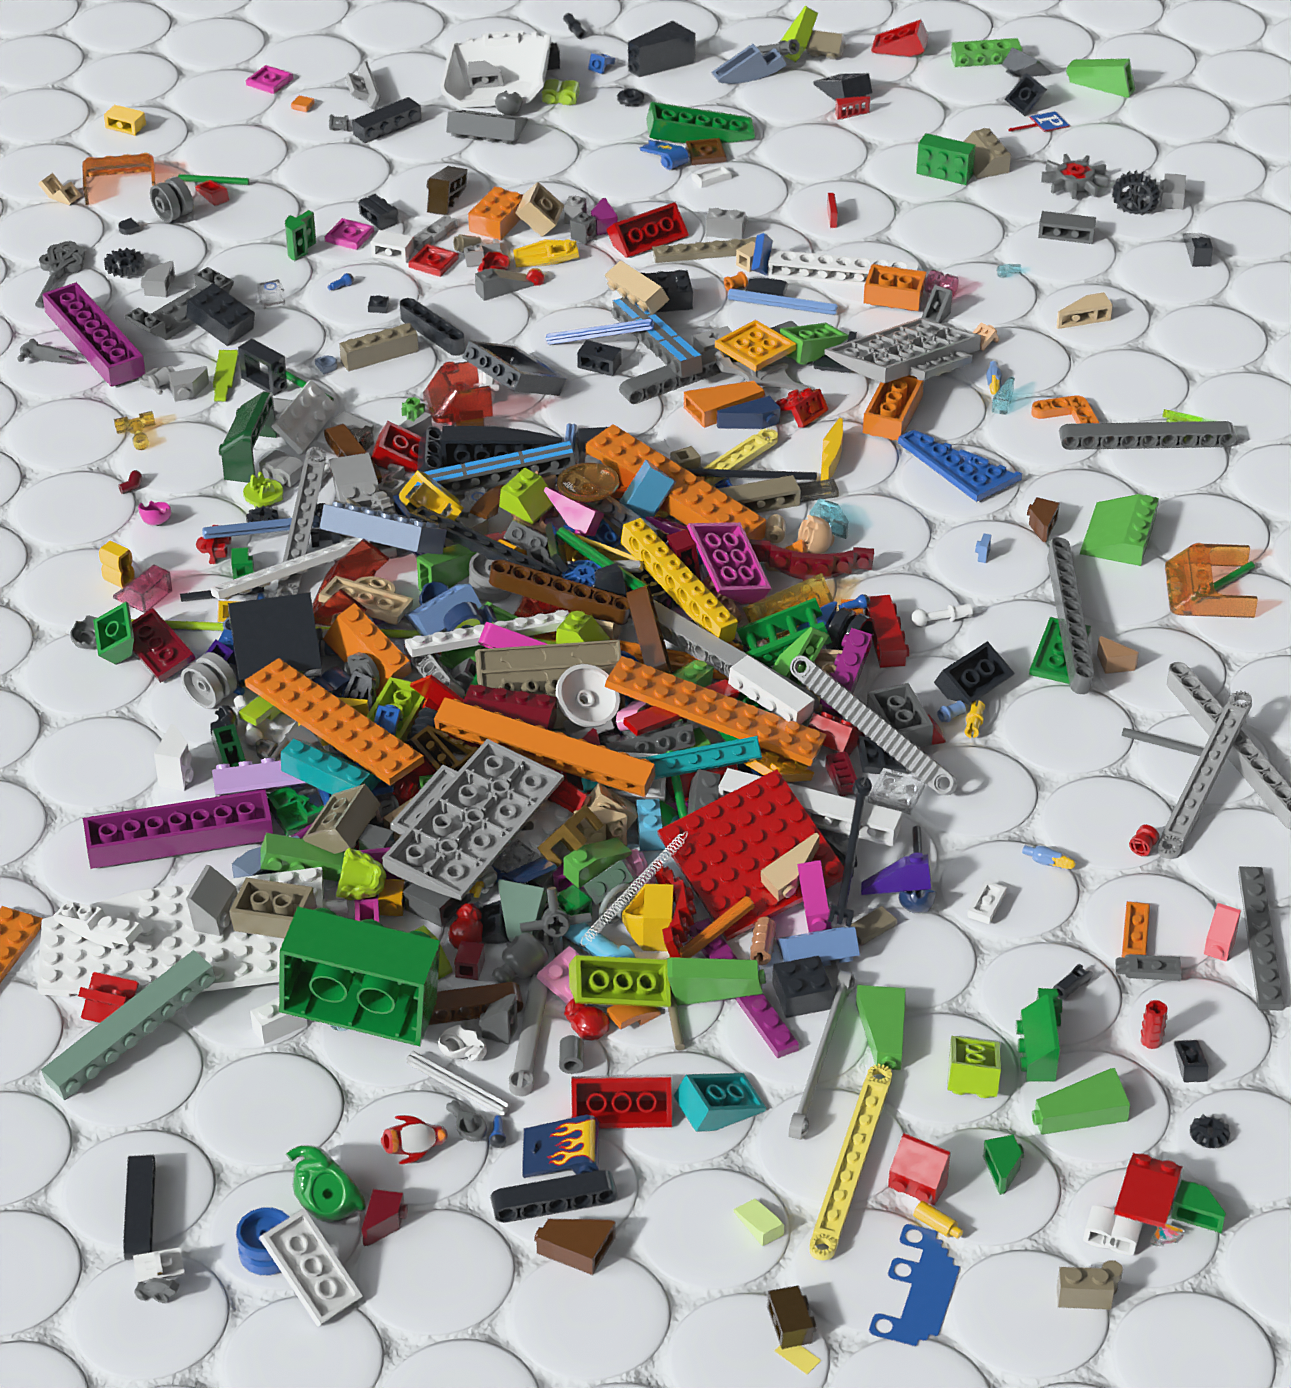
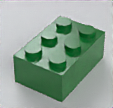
(945, 159)

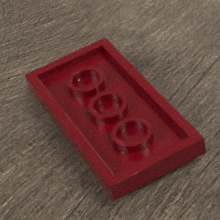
(159, 646)

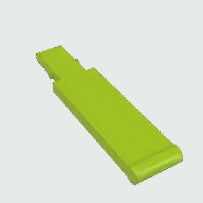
(224, 373)

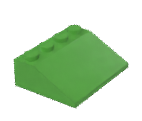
(1121, 529)

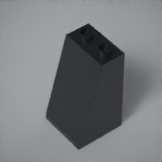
(661, 49)

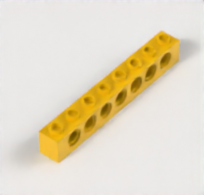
(678, 580)

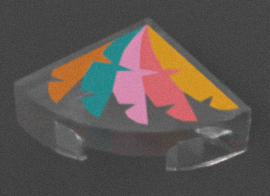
(1167, 1235)

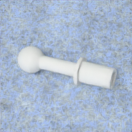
(921, 617)
(252, 734)

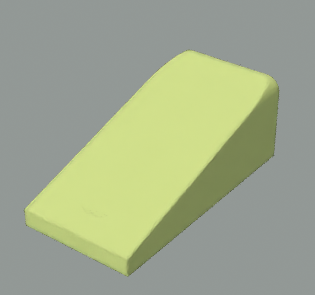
(760, 1221)

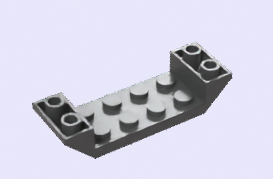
(172, 318)

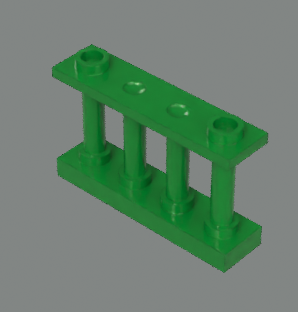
(776, 623)

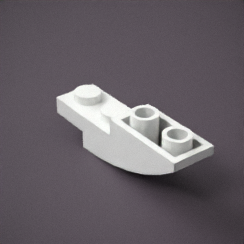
(96, 926)

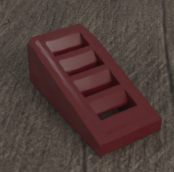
(837, 762)

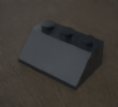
(973, 675)

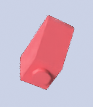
(1222, 932)

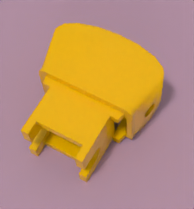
(430, 495)

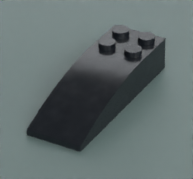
(476, 443)

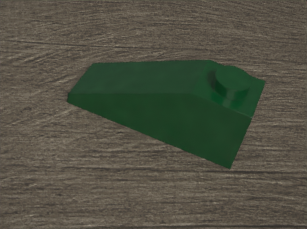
(228, 745)

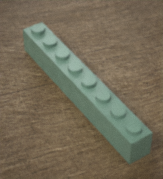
(128, 1025)

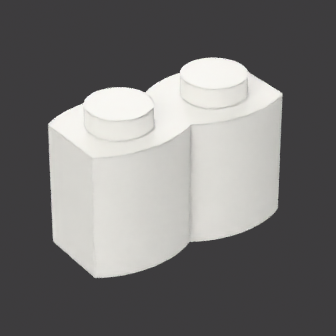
(1112, 1231)

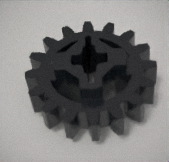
(124, 262)

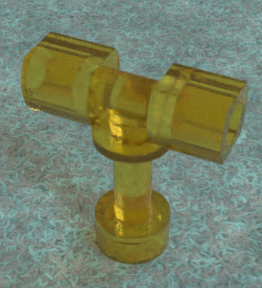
(136, 427)

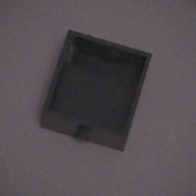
(274, 630)

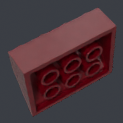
(528, 707)

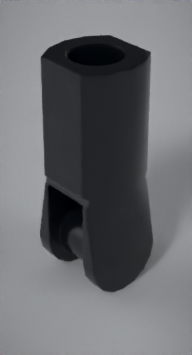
(1072, 982)

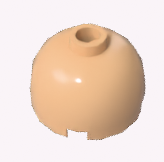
(816, 534)

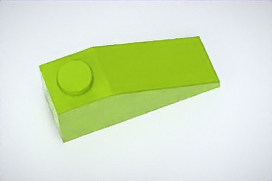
(801, 31)

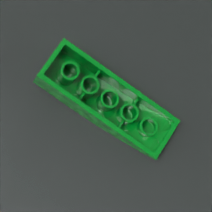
(690, 124)

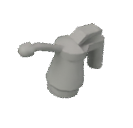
(156, 378)

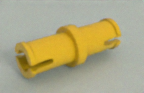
(974, 719)

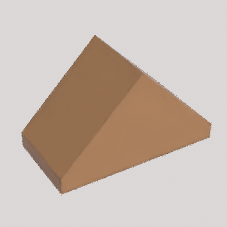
(1115, 656)

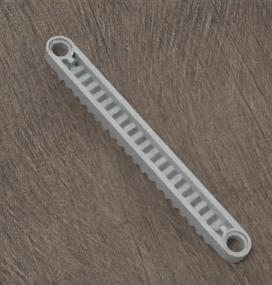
(873, 725)

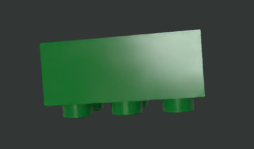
(358, 975)

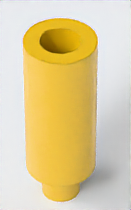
(937, 1220)

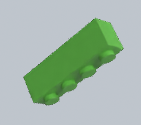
(291, 854)

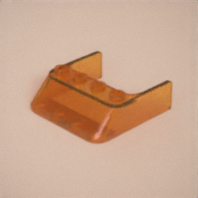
(120, 164)
(1192, 585)

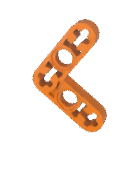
(1072, 405)

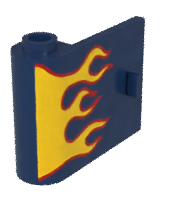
(561, 1146)

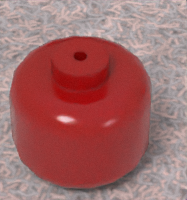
(537, 274)

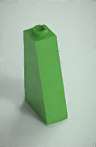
(1103, 74)
(446, 568)
(713, 979)
(883, 1022)
(1083, 1104)

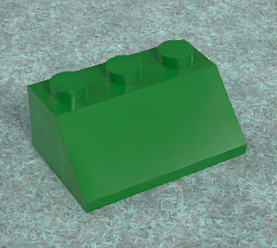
(1038, 1040)

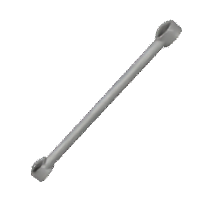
(530, 1028)
(799, 1120)

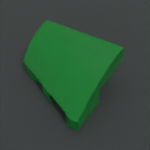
(292, 810)

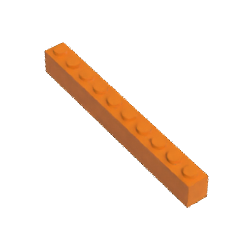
(547, 747)

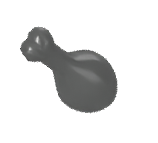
(468, 1124)

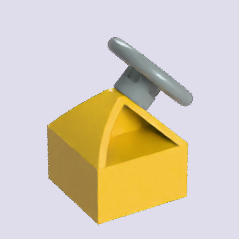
(644, 914)

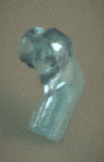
(1002, 270)

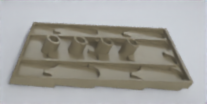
(540, 667)

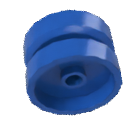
(250, 1248)

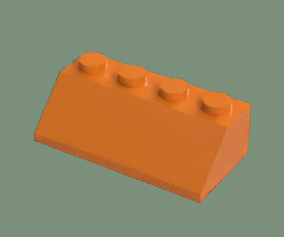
(356, 633)

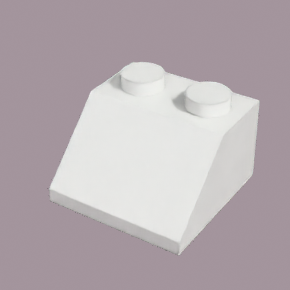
(173, 760)

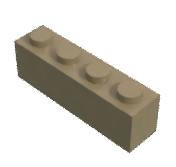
(378, 347)
(766, 494)

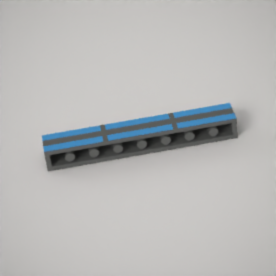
(661, 340)
(501, 469)

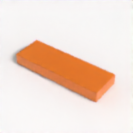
(1135, 928)

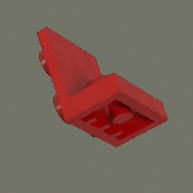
(804, 404)

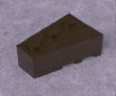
(444, 188)
(441, 749)

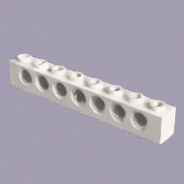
(826, 267)

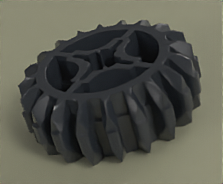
(1139, 188)

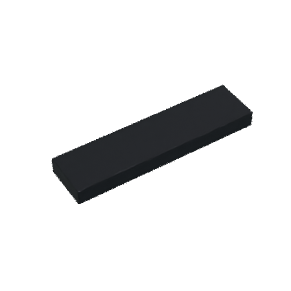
(556, 548)

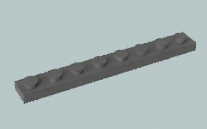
(1260, 939)

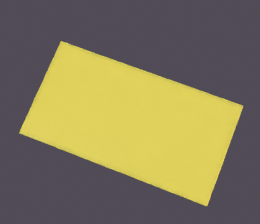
(799, 1357)

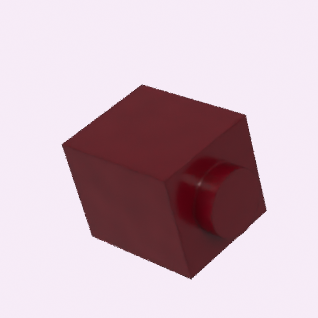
(469, 960)

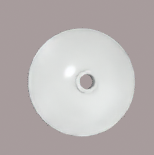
(588, 684)

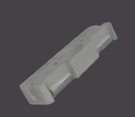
(434, 232)

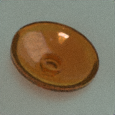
(588, 482)

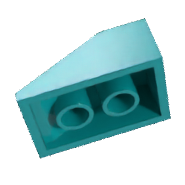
(717, 1100)

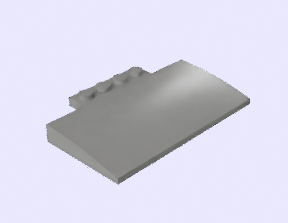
(911, 348)
(467, 819)

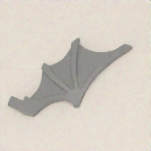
(768, 376)

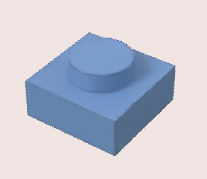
(983, 548)

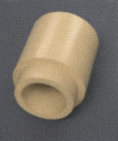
(775, 528)

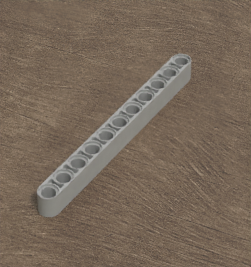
(705, 645)
(1244, 753)

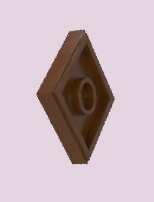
(705, 151)

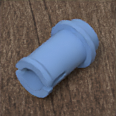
(945, 713)

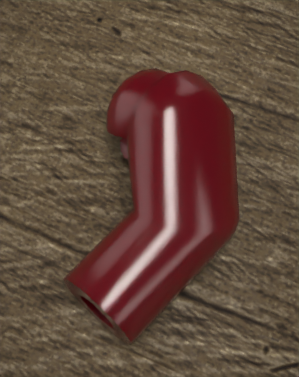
(133, 482)

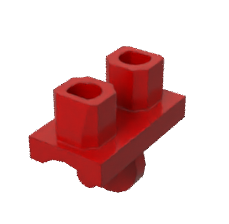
(215, 547)

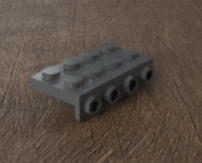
(658, 741)

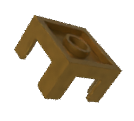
(569, 834)

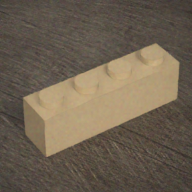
(636, 287)

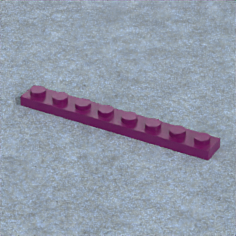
(755, 1006)

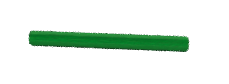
(595, 556)

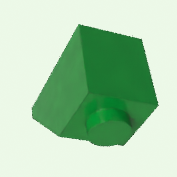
(1003, 1160)
(1198, 1207)

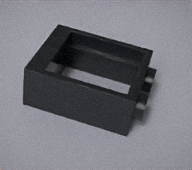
(254, 352)

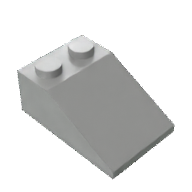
(354, 478)

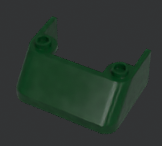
(251, 421)

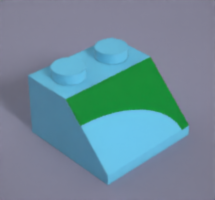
(652, 816)

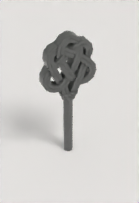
(60, 259)

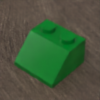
(114, 634)

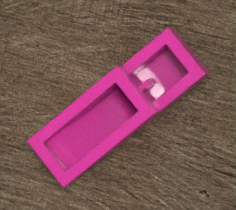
(367, 909)

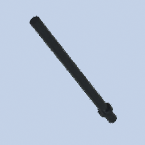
(700, 472)

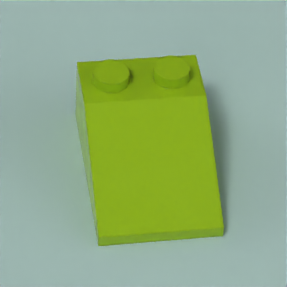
(974, 1067)

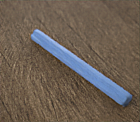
(781, 301)
(251, 528)

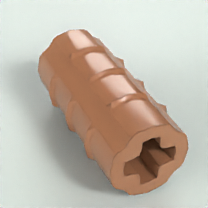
(763, 940)

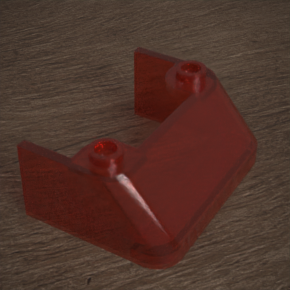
(452, 395)
(359, 562)

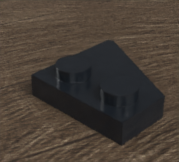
(361, 687)
(875, 758)

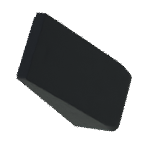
(1191, 1061)

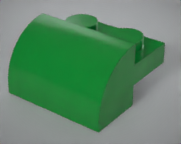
(300, 234)

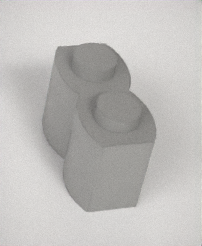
(281, 468)

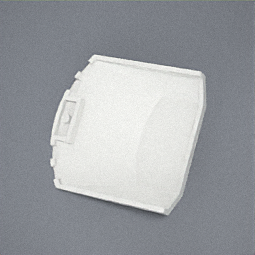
(517, 55)

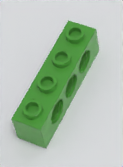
(982, 51)

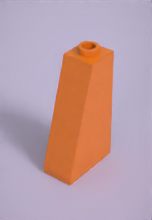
(707, 401)

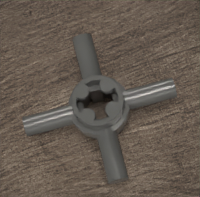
(547, 918)

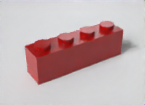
(887, 633)

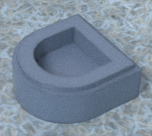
(326, 364)

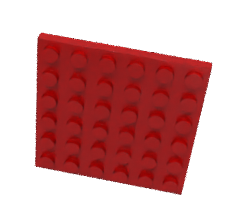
(737, 840)

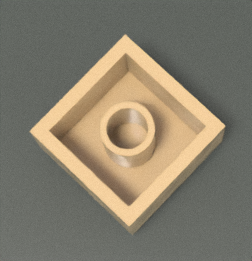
(540, 209)

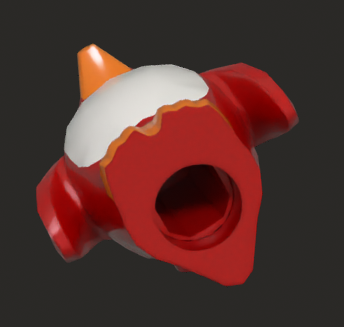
(412, 1138)

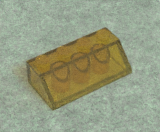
(788, 597)

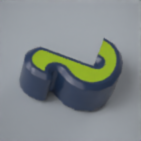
(468, 615)

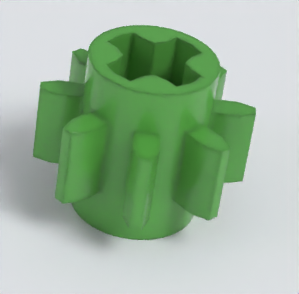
(412, 408)

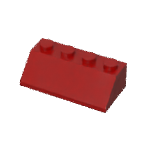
(647, 230)
(624, 1100)

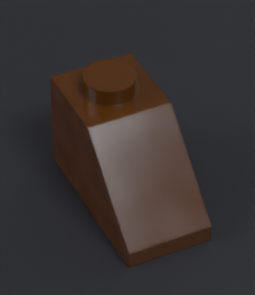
(1043, 517)

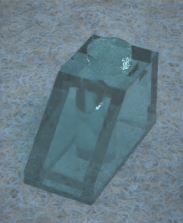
(833, 515)

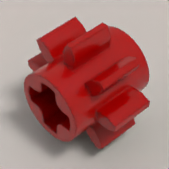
(405, 792)

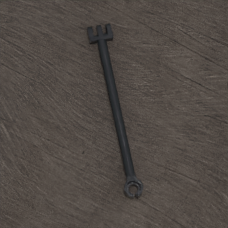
(841, 910)

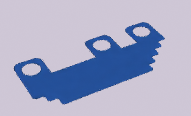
(929, 1294)

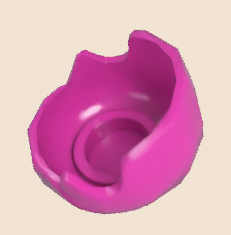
(154, 513)

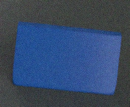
(762, 254)

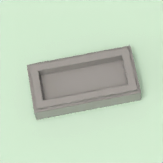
(350, 421)

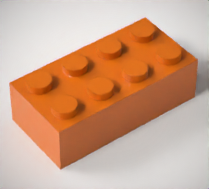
(893, 407)

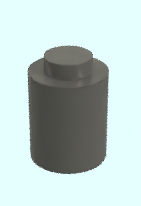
(571, 1054)

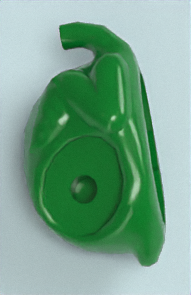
(323, 1185)

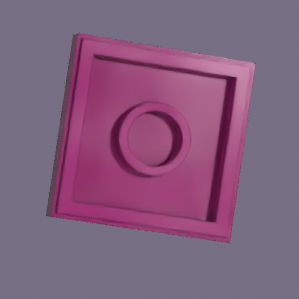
(269, 79)
(349, 234)

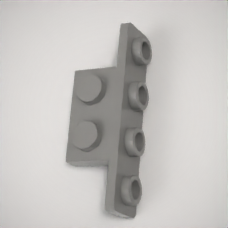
(364, 85)

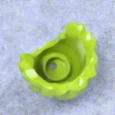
(360, 876)

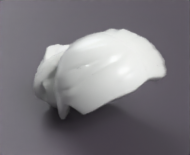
(461, 1043)

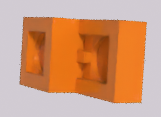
(627, 1015)

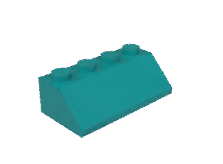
(323, 768)

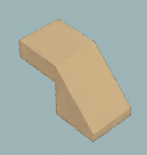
(56, 191)

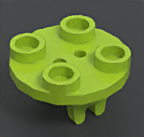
(262, 491)

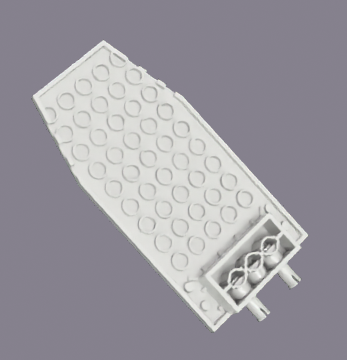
(166, 938)

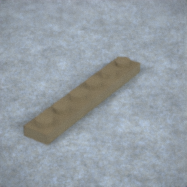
(698, 250)

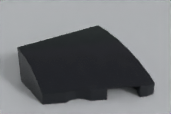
(610, 580)
(493, 923)

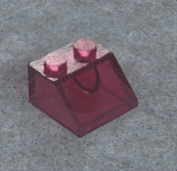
(146, 588)

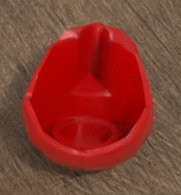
(494, 260)
(467, 926)
(587, 1021)

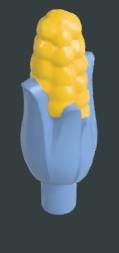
(994, 377)
(1047, 856)

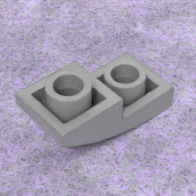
(419, 425)

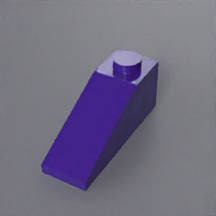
(903, 875)

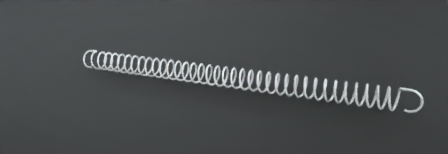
(634, 887)

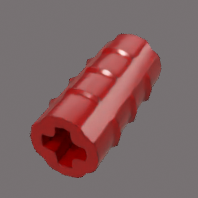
(1154, 1024)

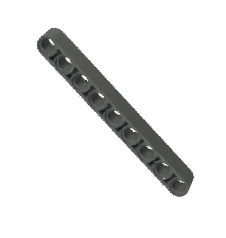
(1147, 435)

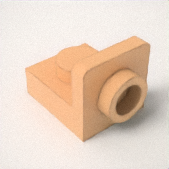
(987, 333)

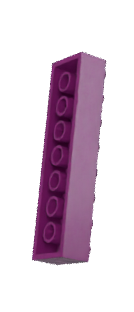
(94, 334)
(177, 828)

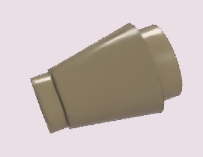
(462, 241)

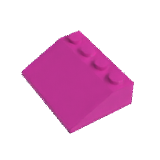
(730, 561)

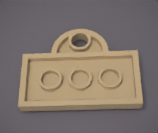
(373, 593)

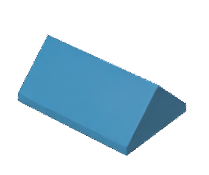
(647, 490)

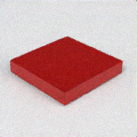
(433, 260)

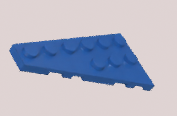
(961, 468)

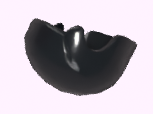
(226, 717)

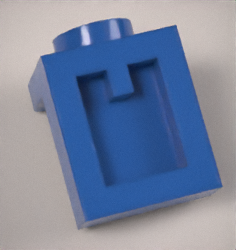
(599, 61)
(388, 718)

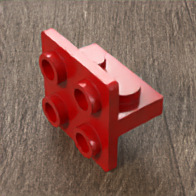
(105, 996)

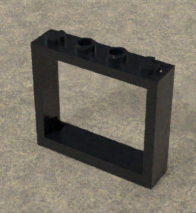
(528, 372)

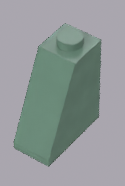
(520, 905)

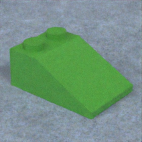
(812, 340)

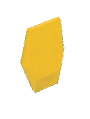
(546, 253)

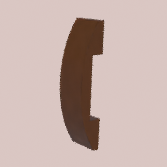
(488, 504)

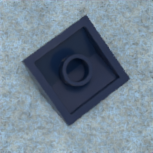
(529, 871)

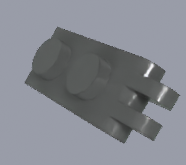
(1149, 967)

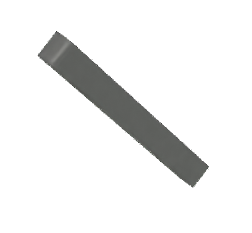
(665, 380)
(1070, 616)

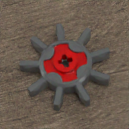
(1075, 176)

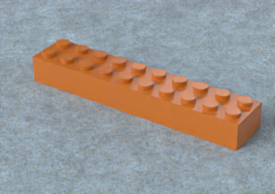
(690, 498)

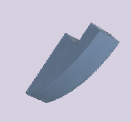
(749, 66)

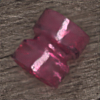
(938, 278)

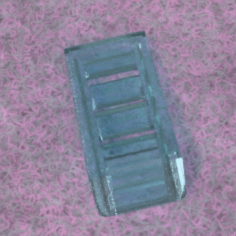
(1002, 399)

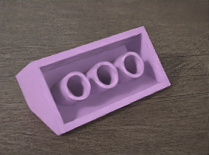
(252, 777)

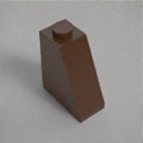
(576, 1241)

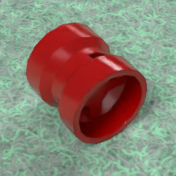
(1144, 840)

